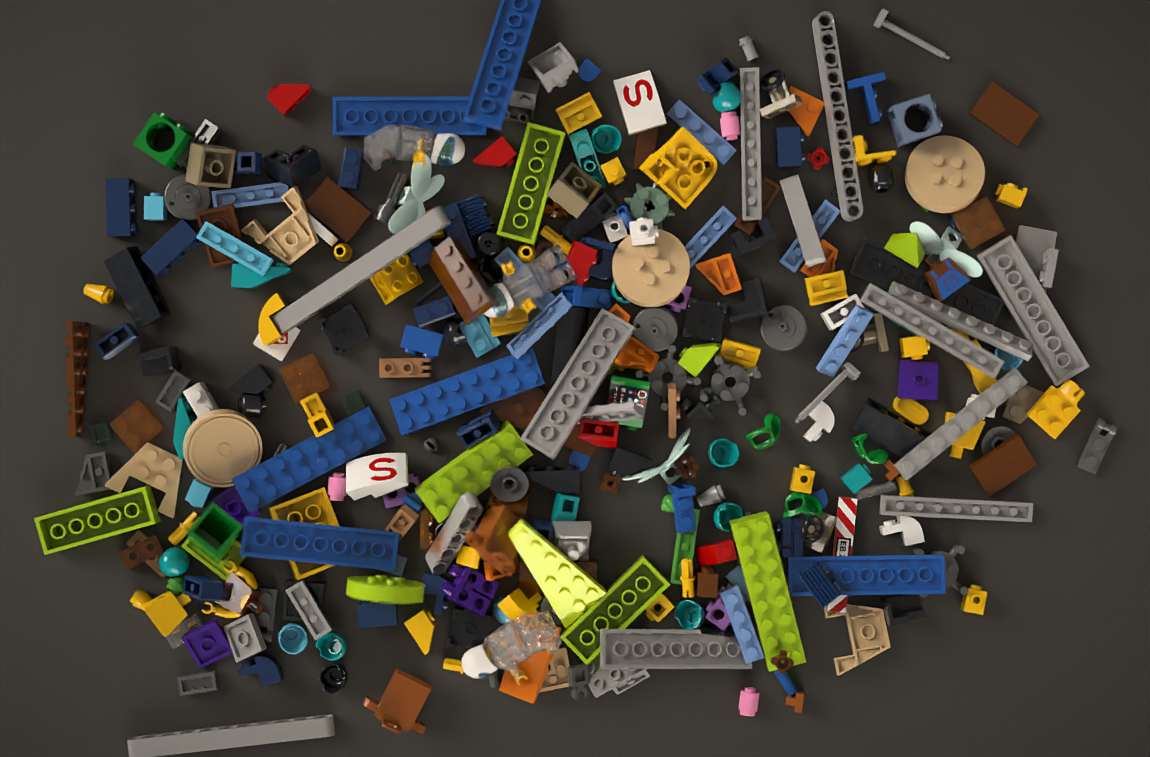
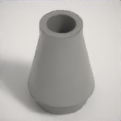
(712, 495)

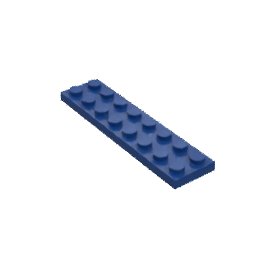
(501, 62)
(369, 114)
(467, 392)
(308, 460)
(319, 543)
(874, 574)

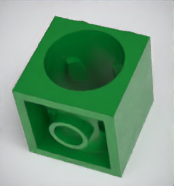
(146, 139)

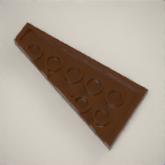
(75, 374)
(522, 408)

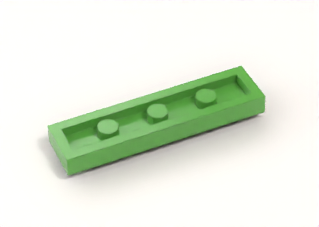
(683, 549)

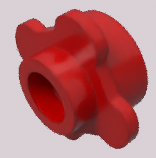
(824, 159)

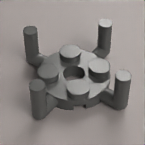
(667, 365)
(733, 392)
(951, 567)

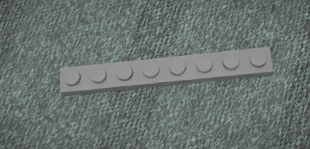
(750, 144)
(962, 321)
(931, 330)
(960, 423)
(956, 508)

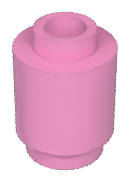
(730, 126)
(336, 486)
(748, 701)

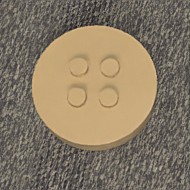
(944, 174)
(651, 272)
(221, 447)

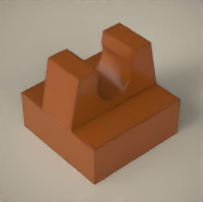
(892, 471)
(797, 701)

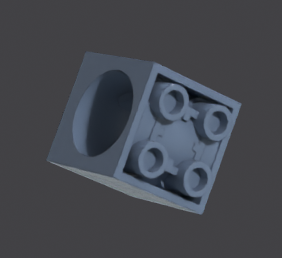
(906, 136)

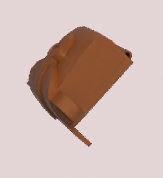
(492, 539)
(401, 703)

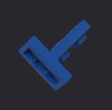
(869, 94)
(588, 297)
(683, 506)

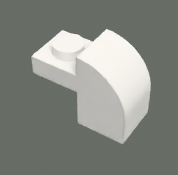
(823, 419)
(907, 526)

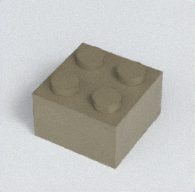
(210, 165)
(574, 190)

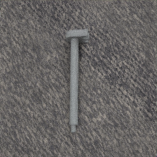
(880, 20)
(847, 370)

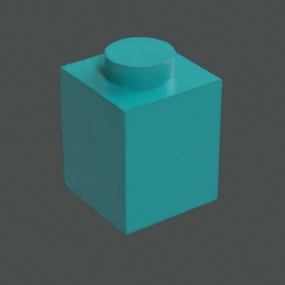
(856, 477)

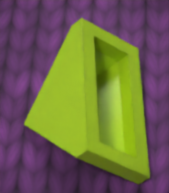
(907, 247)

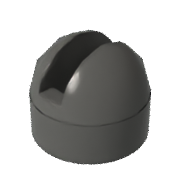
(434, 441)

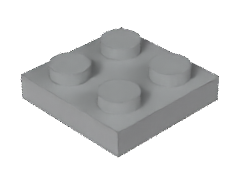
(244, 637)

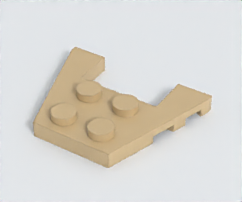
(292, 236)
(154, 468)
(866, 633)

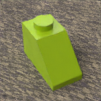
(697, 357)

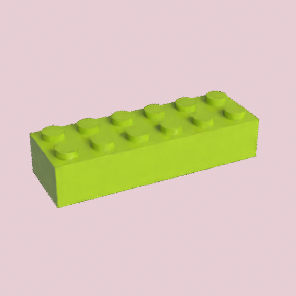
(531, 183)
(472, 471)
(97, 520)
(616, 608)

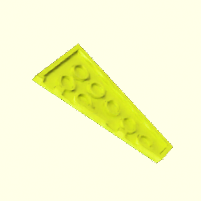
(561, 580)

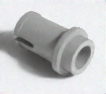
(748, 48)

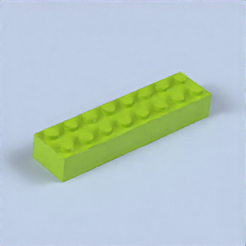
(767, 588)

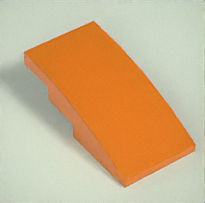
(536, 671)

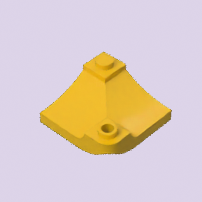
(681, 168)

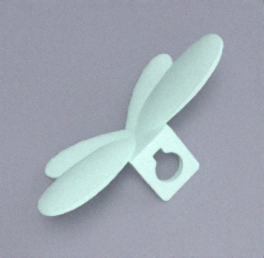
(421, 189)
(945, 248)
(675, 454)

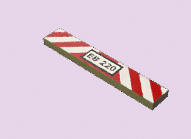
(843, 542)

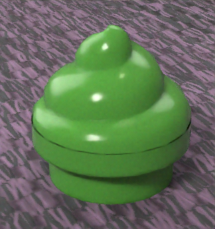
(667, 503)
(175, 585)

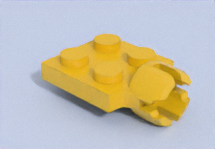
(1056, 407)

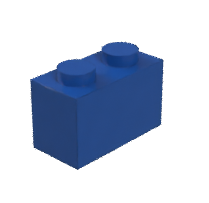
(421, 340)

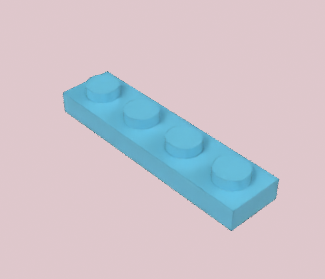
(234, 248)

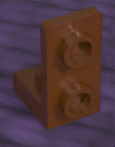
(141, 552)

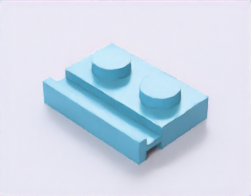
(479, 336)

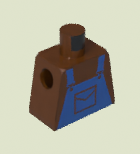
(944, 276)

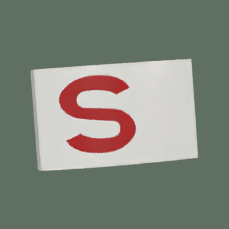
(639, 102)
(376, 474)

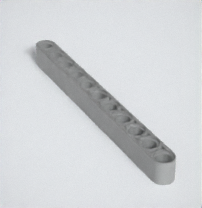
(841, 108)
(361, 270)
(231, 736)

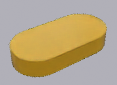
(911, 410)

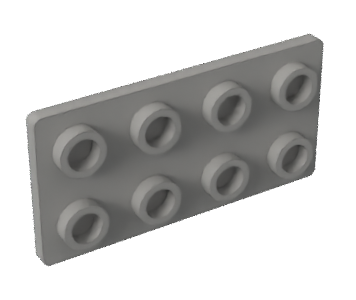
(1038, 250)
(617, 679)

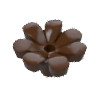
(554, 210)
(690, 467)

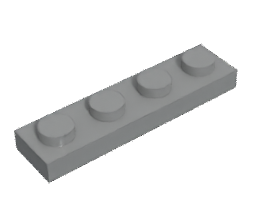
(613, 412)

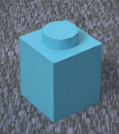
(155, 207)
(199, 493)

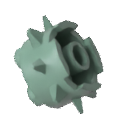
(656, 197)

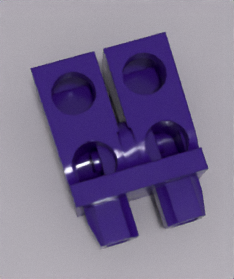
(469, 589)

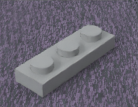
(309, 609)

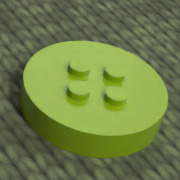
(385, 589)

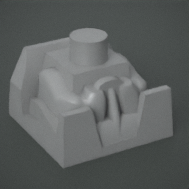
(553, 66)
(572, 538)

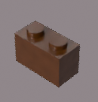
(706, 582)

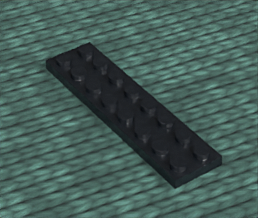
(882, 268)

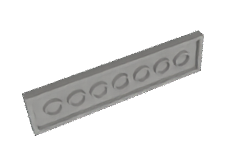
(1032, 310)
(577, 383)
(668, 650)

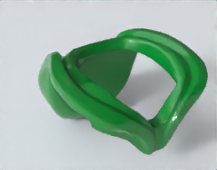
(772, 426)
(875, 457)
(810, 505)

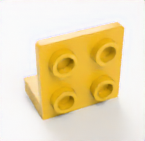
(860, 148)
(396, 279)

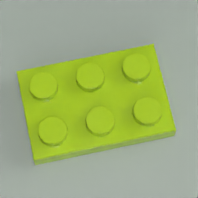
(233, 553)

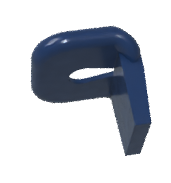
(604, 270)

